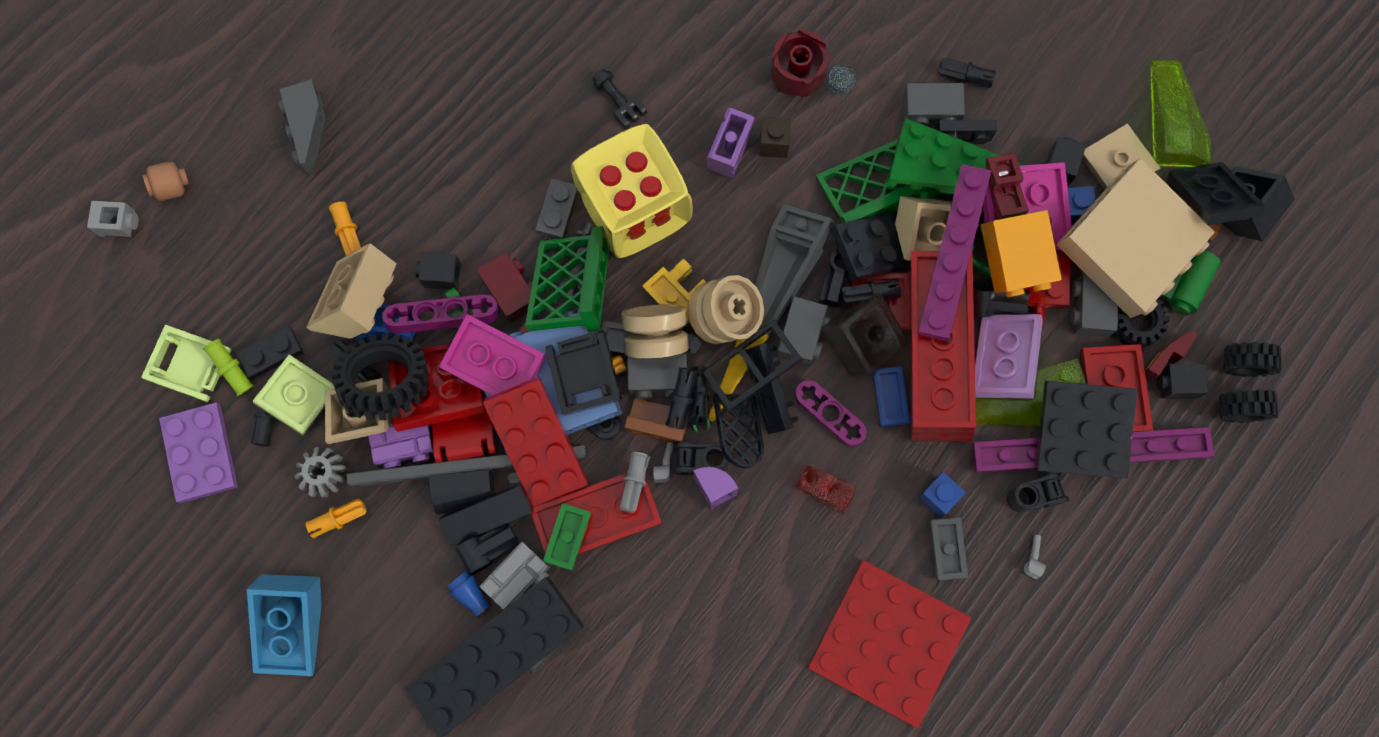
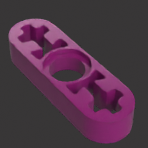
(830, 401)

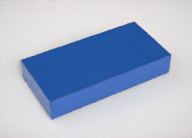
(891, 396)

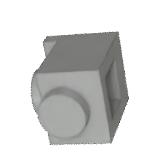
(112, 219)

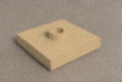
(1114, 153)

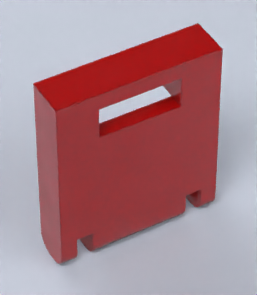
(463, 437)

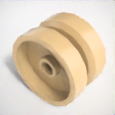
(726, 309)
(655, 331)

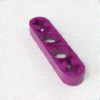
(440, 308)

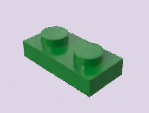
(567, 537)

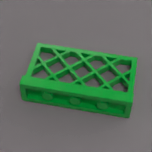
(871, 207)
(590, 297)

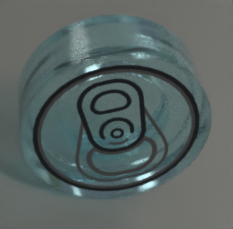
(841, 79)

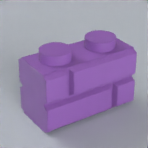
(730, 142)
(394, 447)

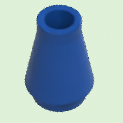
(468, 593)

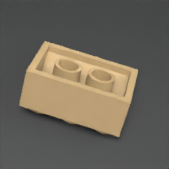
(353, 293)

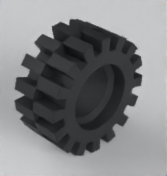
(1146, 337)
(1252, 359)
(1248, 406)

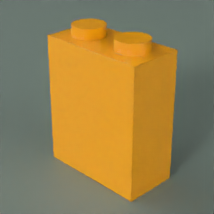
(1021, 253)

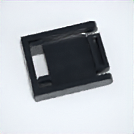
(583, 368)

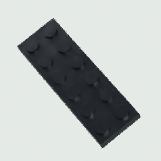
(494, 657)

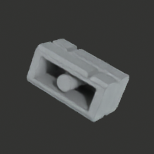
(515, 576)

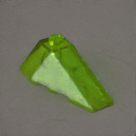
(1177, 123)

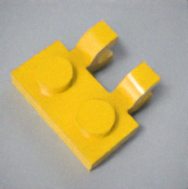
(665, 286)

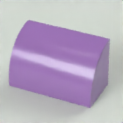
(715, 485)

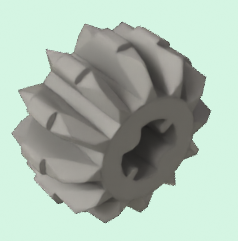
(318, 483)

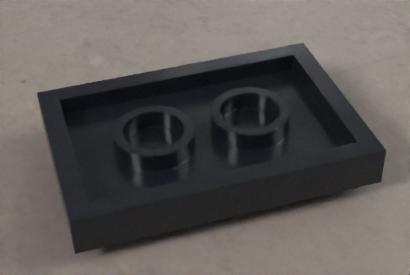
(1216, 193)
(870, 246)

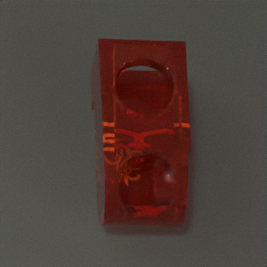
(826, 488)

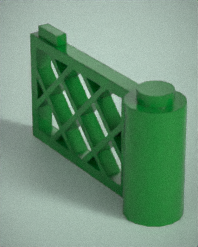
(1193, 284)

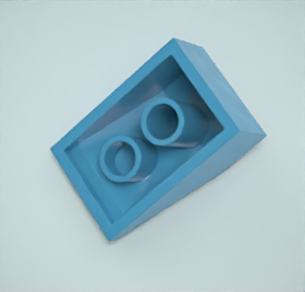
(284, 624)

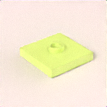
(294, 395)

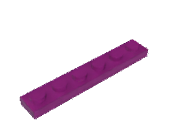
(954, 253)

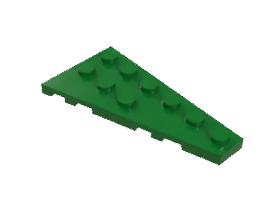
(932, 158)

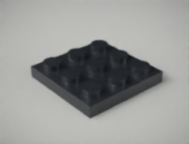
(1086, 429)

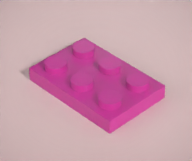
(490, 357)

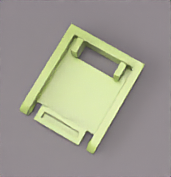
(190, 367)

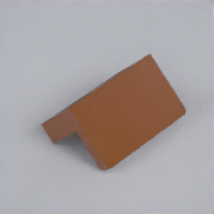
(649, 420)

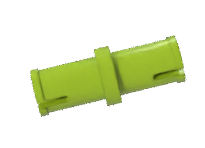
(228, 367)

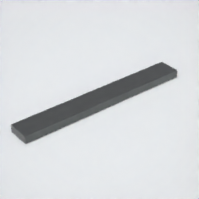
(424, 471)

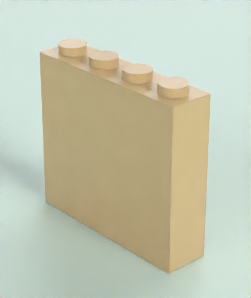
(1136, 239)

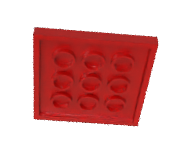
(889, 643)

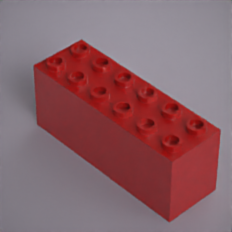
(941, 370)

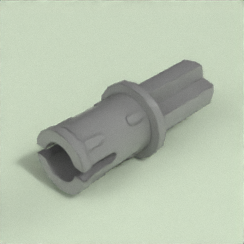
(634, 481)

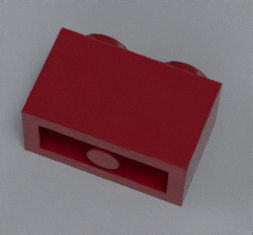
(507, 285)

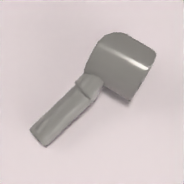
(662, 473)
(1033, 567)

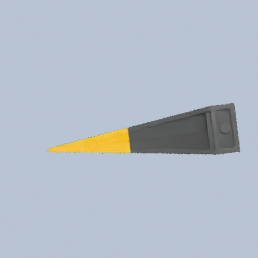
(789, 257)

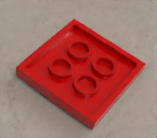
(446, 396)

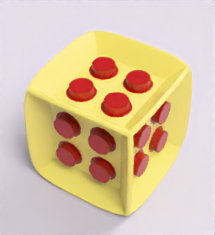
(632, 190)

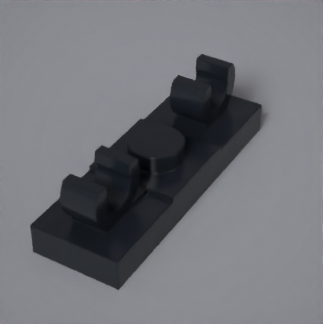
(772, 397)

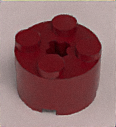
(799, 62)

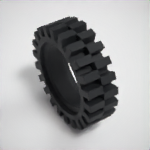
(386, 401)

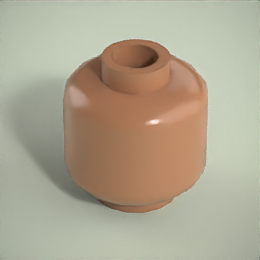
(165, 181)

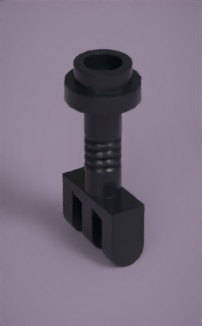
(603, 80)

